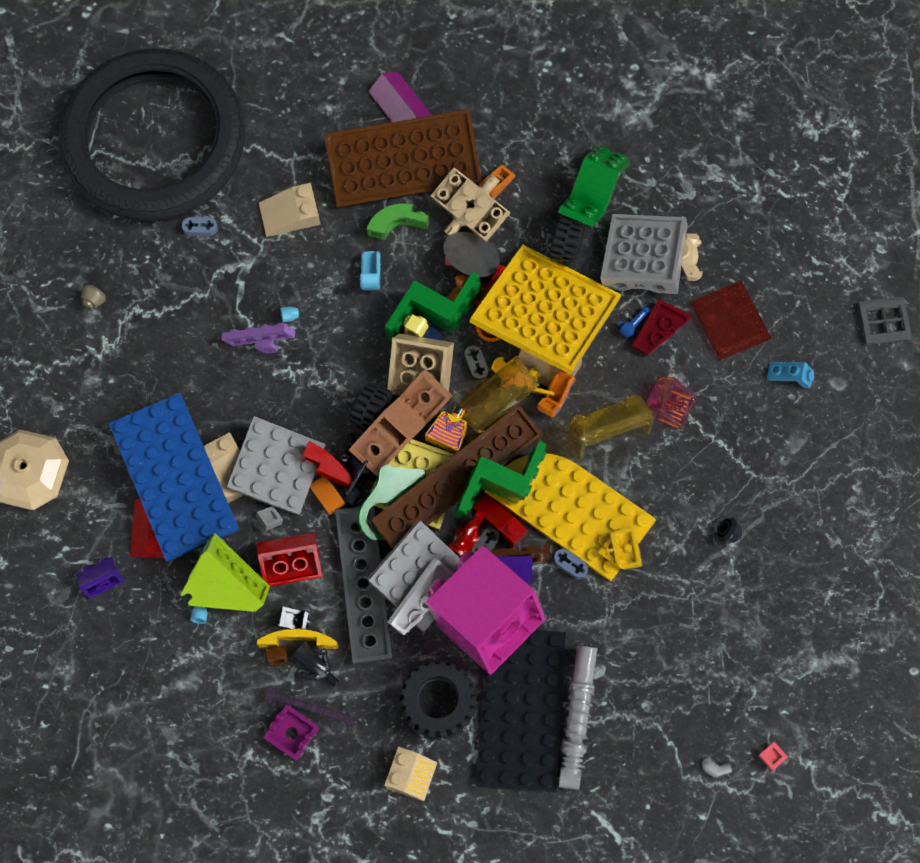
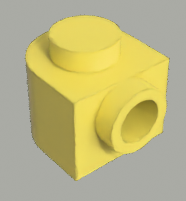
(415, 326)

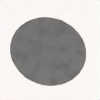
(471, 254)

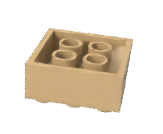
(415, 354)
(223, 456)

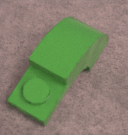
(394, 216)

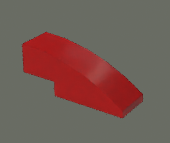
(326, 464)

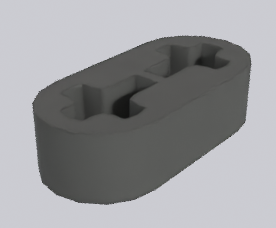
(472, 364)
(483, 539)

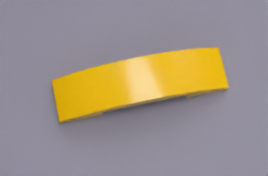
(272, 639)

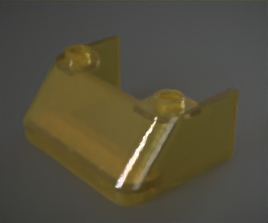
(610, 422)

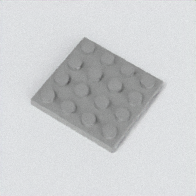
(272, 467)
(406, 564)

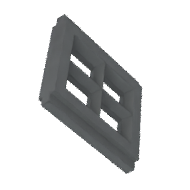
(887, 336)

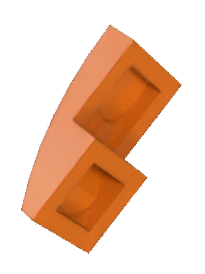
(327, 495)

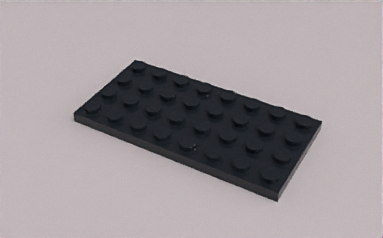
(523, 717)

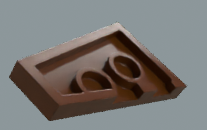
(539, 556)

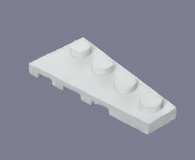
(414, 604)

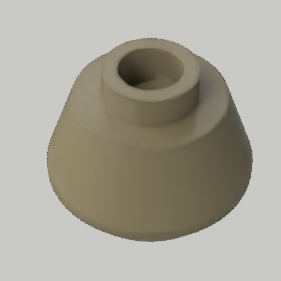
(92, 296)

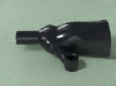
(354, 462)
(319, 668)

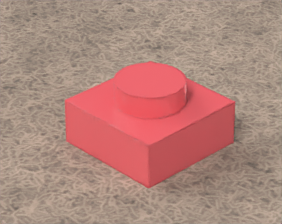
(773, 756)

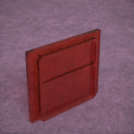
(730, 320)

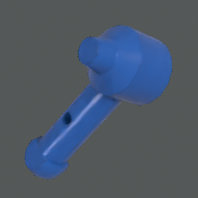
(627, 328)

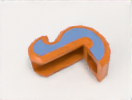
(560, 386)

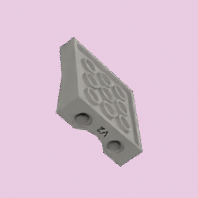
(644, 253)

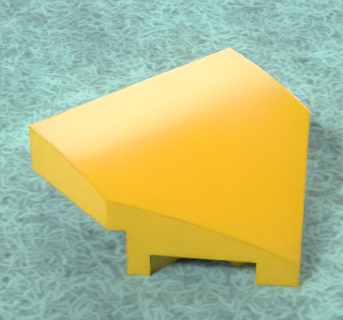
(623, 549)

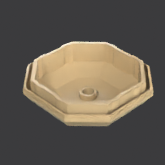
(42, 476)

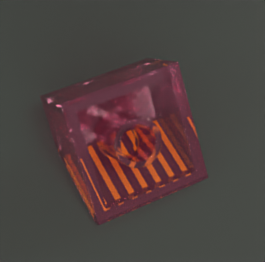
(671, 401)

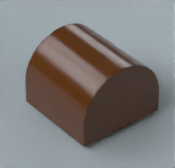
(277, 655)

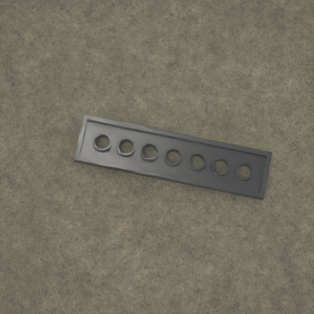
(354, 594)

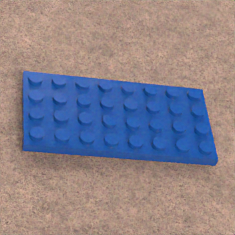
(173, 477)

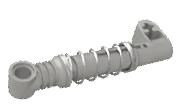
(577, 721)

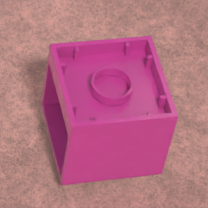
(485, 608)

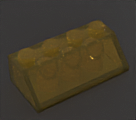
(499, 395)

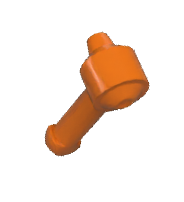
(460, 282)

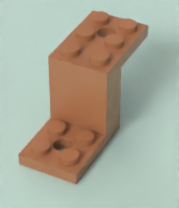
(400, 422)

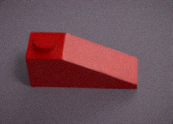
(500, 519)

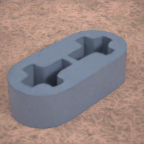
(200, 225)
(574, 560)

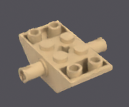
(456, 196)

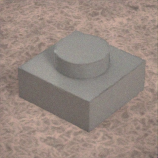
(269, 518)

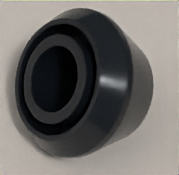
(729, 531)

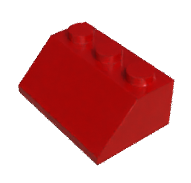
(143, 537)
(289, 559)

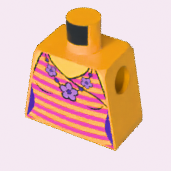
(448, 430)

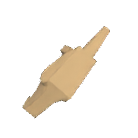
(690, 257)

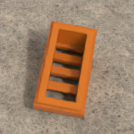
(504, 182)

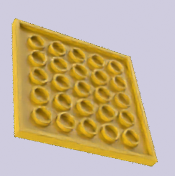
(545, 309)

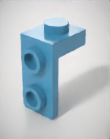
(791, 371)

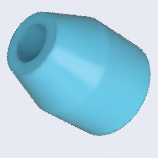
(289, 314)
(199, 615)

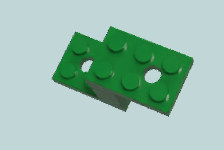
(594, 186)
(434, 307)
(500, 480)

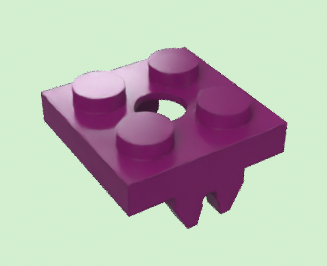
(283, 721)

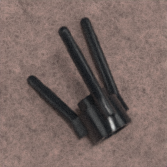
(353, 494)

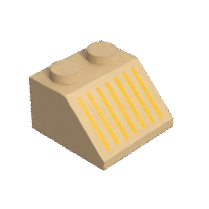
(410, 774)

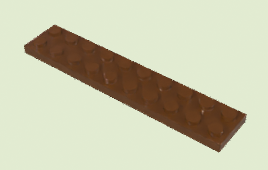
(446, 483)

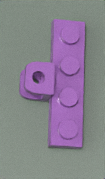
(262, 337)

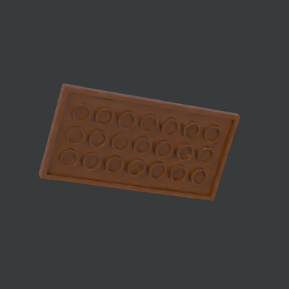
(401, 157)

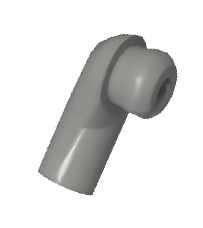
(715, 770)

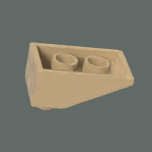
(289, 210)

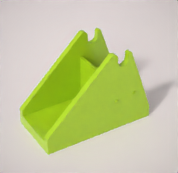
(224, 580)

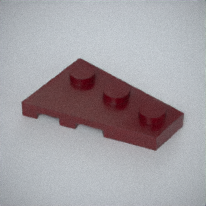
(659, 327)

